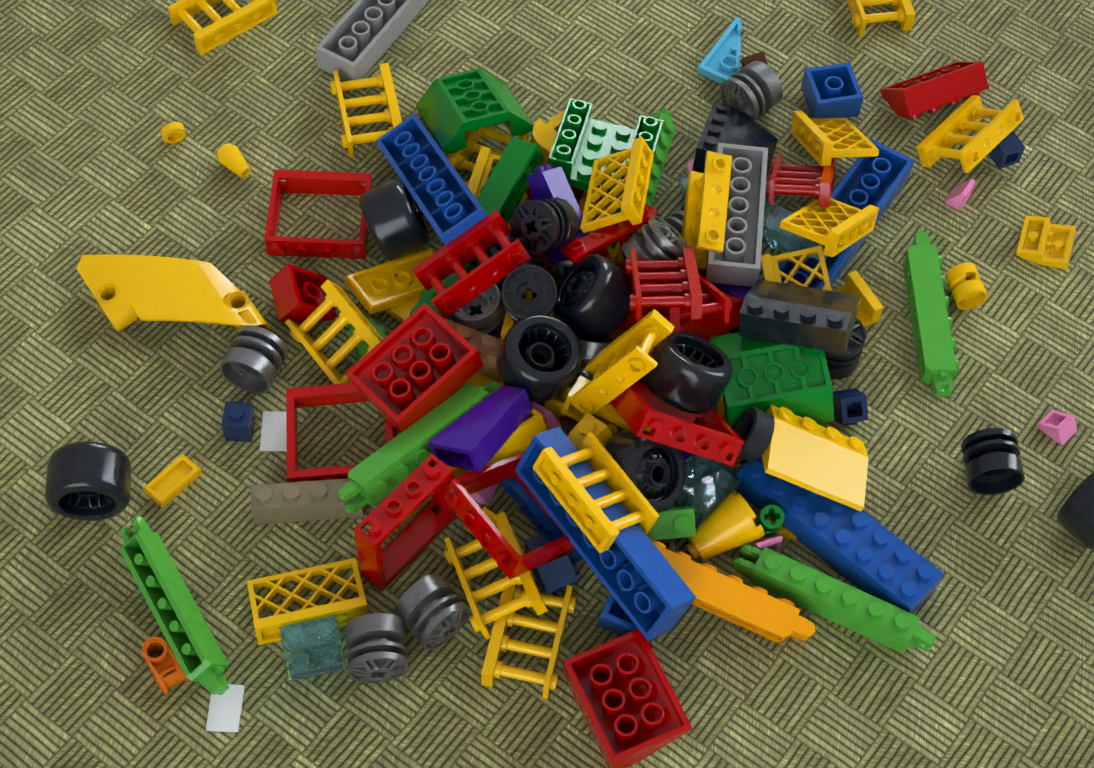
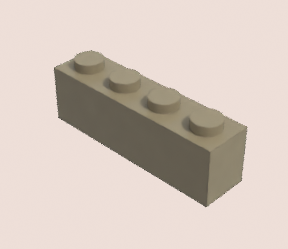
(299, 502)

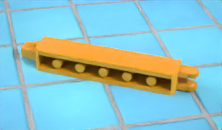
(737, 602)

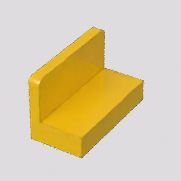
(870, 307)

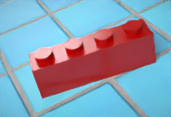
(936, 88)

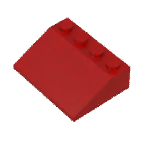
(415, 368)
(625, 699)

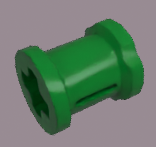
(776, 515)

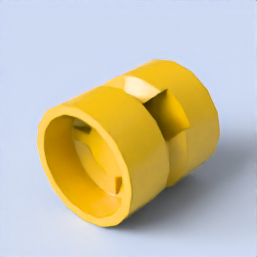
(966, 286)

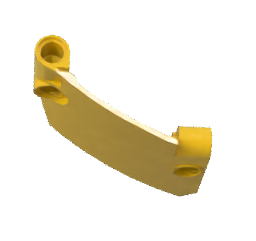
(165, 291)

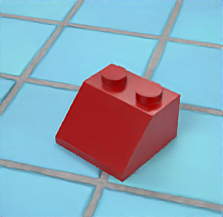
(298, 294)

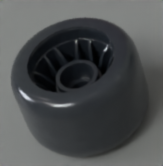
(394, 219)
(594, 297)
(539, 356)
(689, 373)
(651, 466)
(88, 481)
(1078, 513)

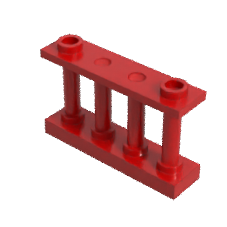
(801, 180)
(604, 236)
(462, 250)
(686, 275)
(713, 302)

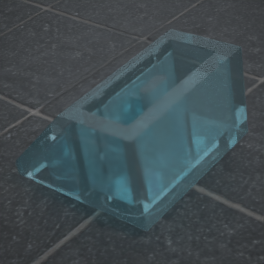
(705, 486)
(312, 648)

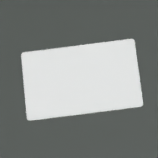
(273, 431)
(225, 710)

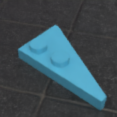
(724, 56)

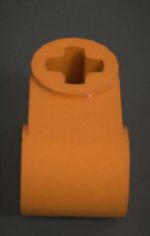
(164, 668)

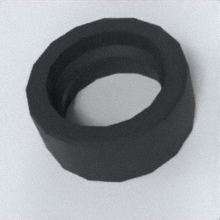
(756, 431)

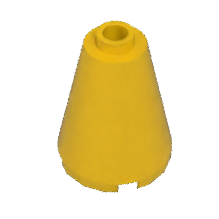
(725, 529)

